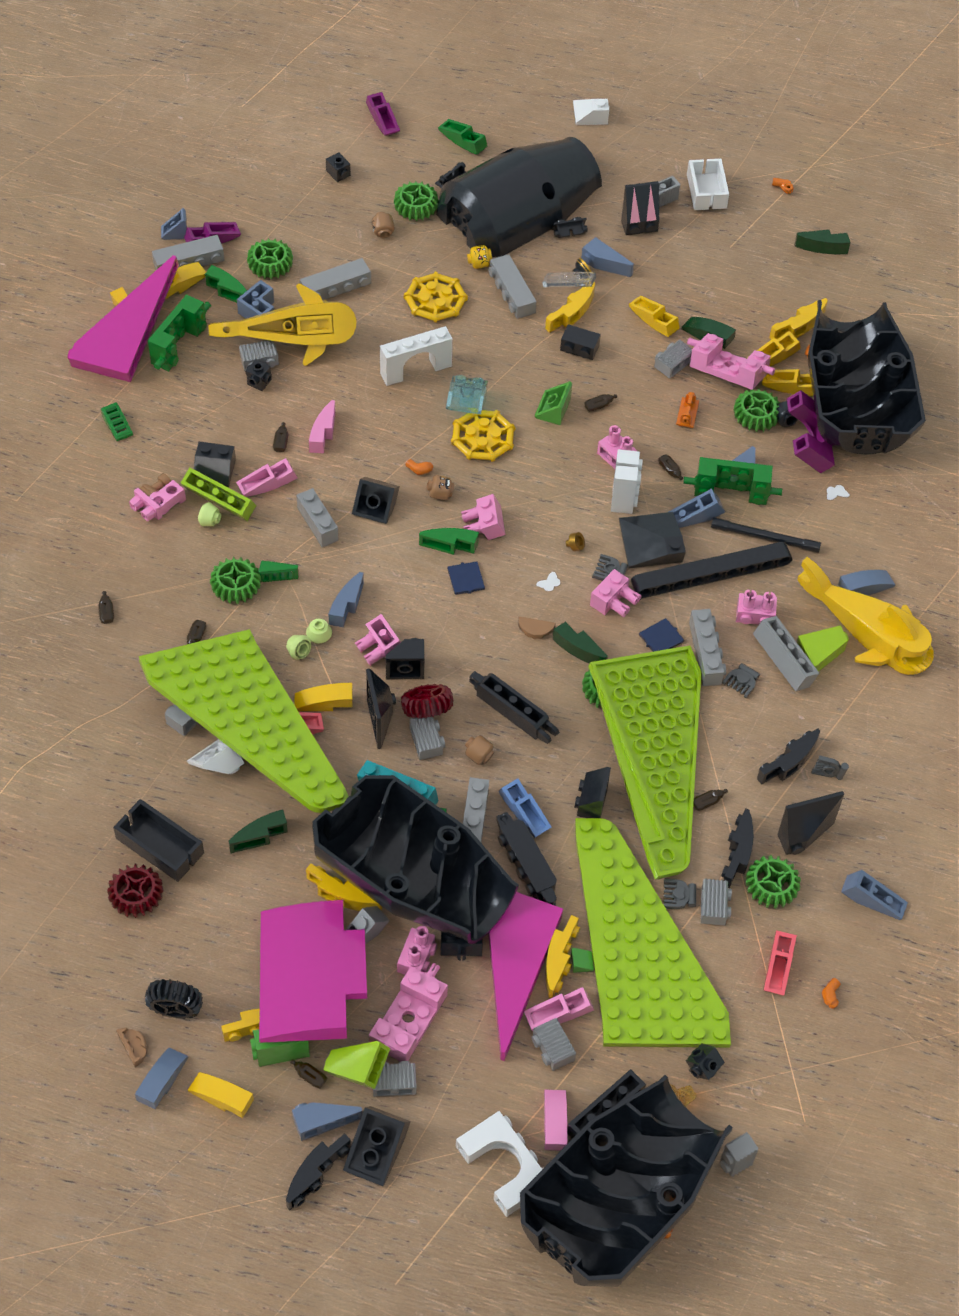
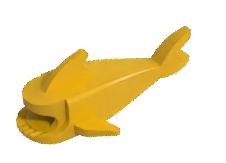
(306, 323)
(883, 629)

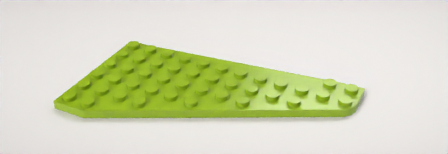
(242, 703)
(654, 729)
(643, 966)

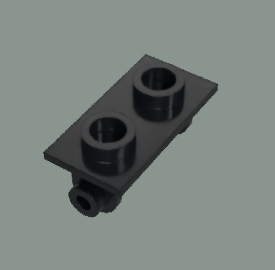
(456, 171)
(562, 227)

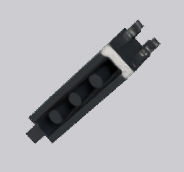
(513, 706)
(527, 858)

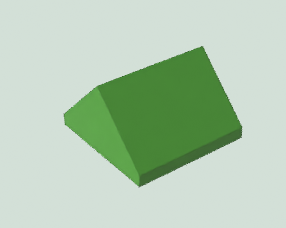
(554, 403)

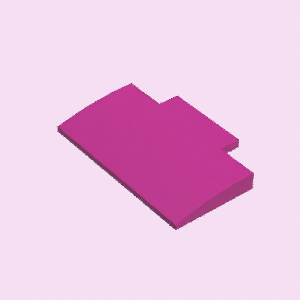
(308, 972)

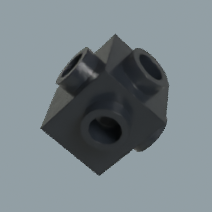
(258, 375)
(704, 1061)

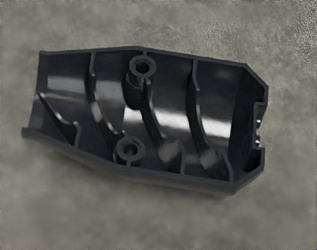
(519, 194)
(864, 383)
(413, 859)
(620, 1186)

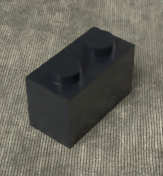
(580, 342)

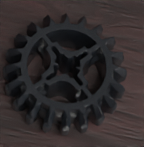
(173, 999)

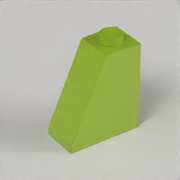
(823, 645)
(358, 1063)

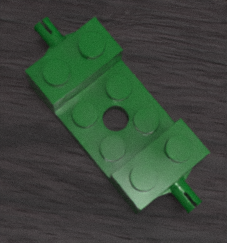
(186, 317)
(749, 477)

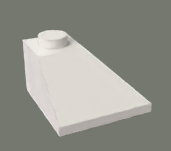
(591, 111)
(217, 758)

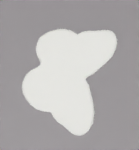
(837, 491)
(551, 581)

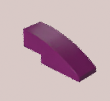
(382, 113)
(225, 230)

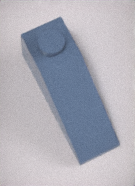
(605, 258)
(698, 509)
(874, 895)
(320, 1118)

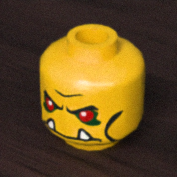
(479, 257)

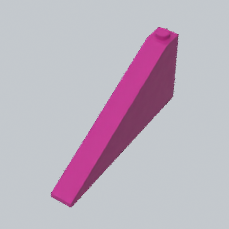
(120, 337)
(517, 956)

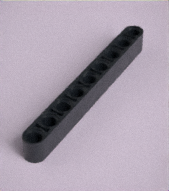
(711, 569)

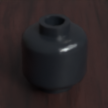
(784, 418)

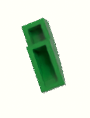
(463, 136)
(225, 283)
(449, 539)

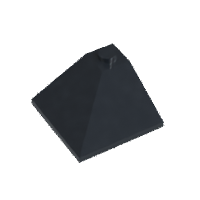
(652, 540)
(380, 705)
(807, 821)

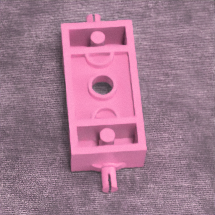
(710, 358)
(418, 996)

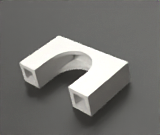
(395, 354)
(497, 1133)

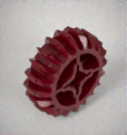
(427, 701)
(130, 900)

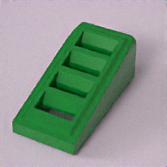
(113, 411)
(277, 571)

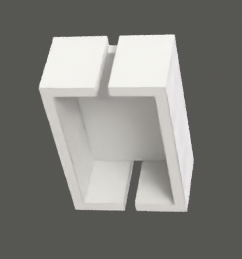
(707, 188)
(626, 481)

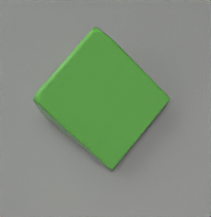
(581, 960)

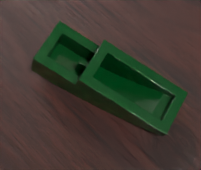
(823, 242)
(700, 327)
(578, 644)
(258, 832)

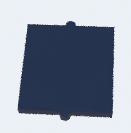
(466, 578)
(661, 636)

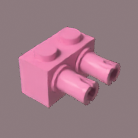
(610, 444)
(489, 515)
(610, 591)
(754, 607)
(381, 634)
(417, 950)

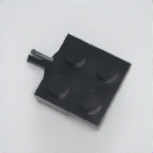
(459, 947)

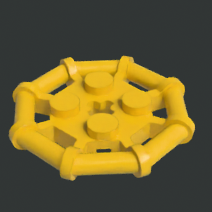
(430, 307)
(487, 443)

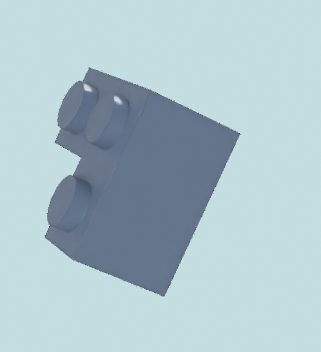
(256, 300)

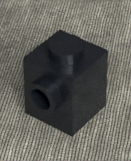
(338, 167)

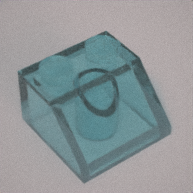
(467, 394)

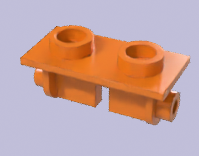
(688, 411)

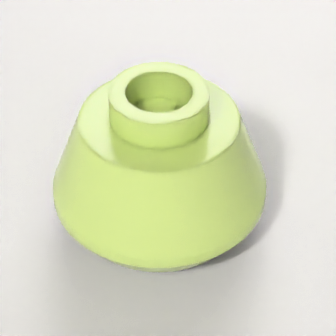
(209, 515)
(319, 631)
(298, 646)

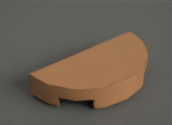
(535, 628)
(134, 1044)

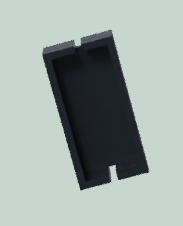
(159, 840)

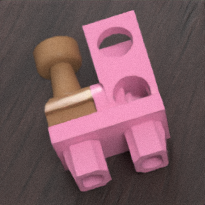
(157, 502)

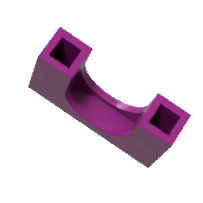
(810, 446)

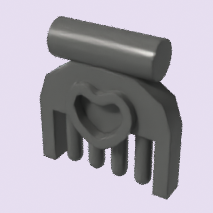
(610, 564)
(743, 677)
(830, 767)
(681, 894)

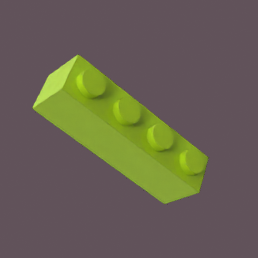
(218, 494)

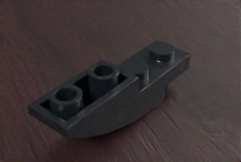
(792, 760)
(740, 847)
(309, 1175)

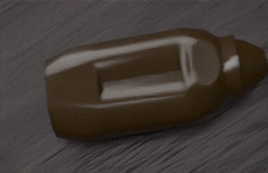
(599, 402)
(280, 438)
(670, 466)
(105, 607)
(196, 631)
(708, 799)
(309, 1073)

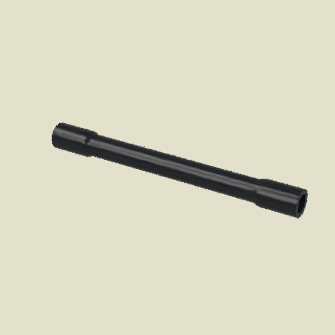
(726, 525)

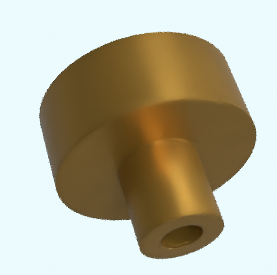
(576, 541)

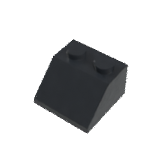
(215, 461)
(375, 499)
(406, 660)
(593, 793)

